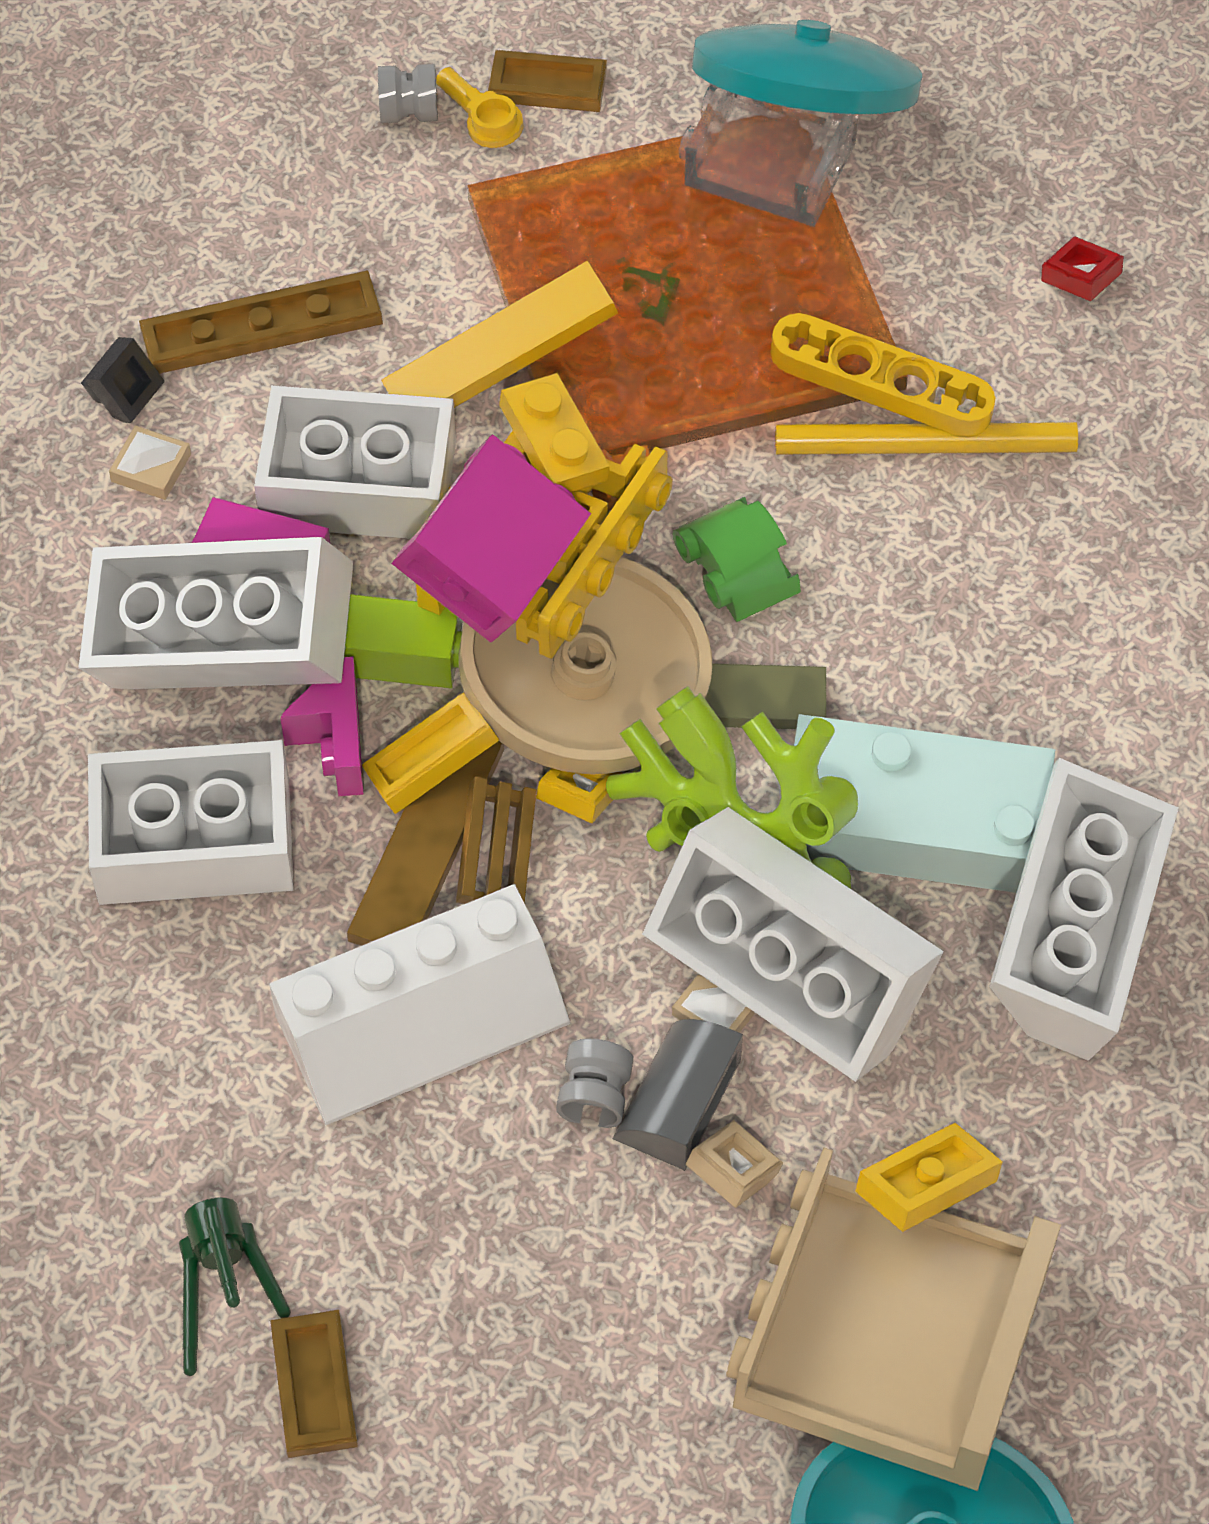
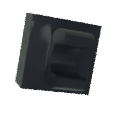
(123, 380)

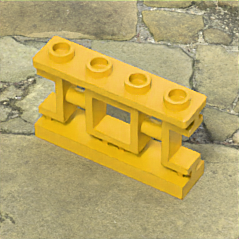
(591, 557)

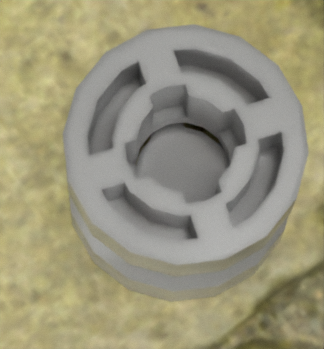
(407, 93)
(595, 1079)

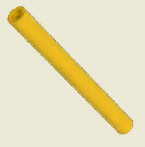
(924, 439)

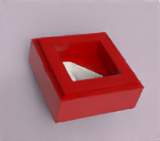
(1082, 268)

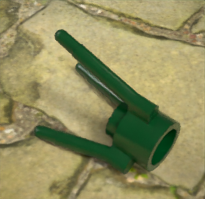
(217, 1241)

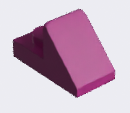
(330, 717)

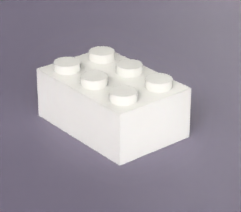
(355, 459)
(189, 822)

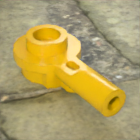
(492, 117)

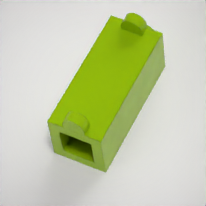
(402, 642)

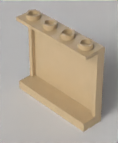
(890, 1331)

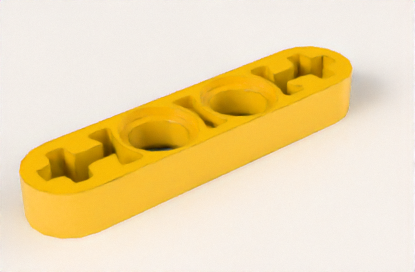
(877, 383)

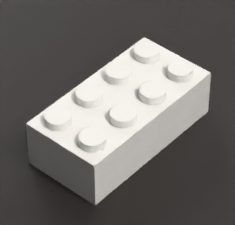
(217, 614)
(791, 943)

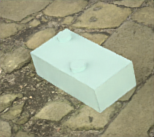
(935, 803)

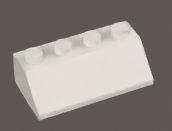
(1082, 909)
(419, 1004)

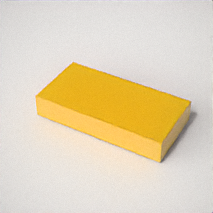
(429, 753)

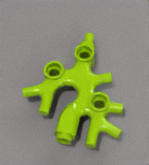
(808, 809)

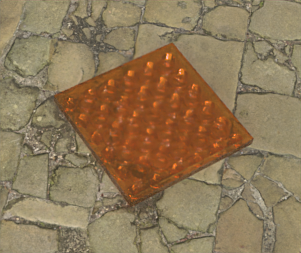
(691, 289)

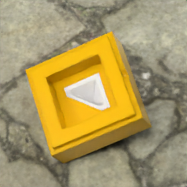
(575, 793)

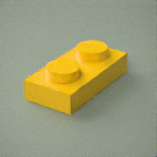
(554, 433)
(928, 1176)

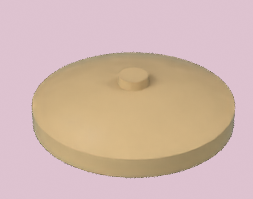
(625, 662)

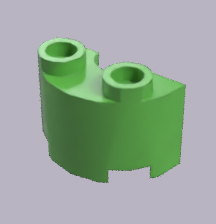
(740, 556)

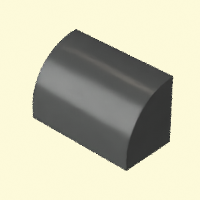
(681, 1090)

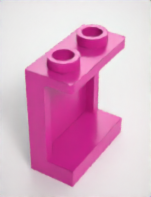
(492, 539)

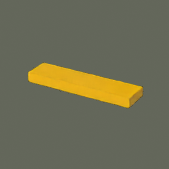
(508, 339)

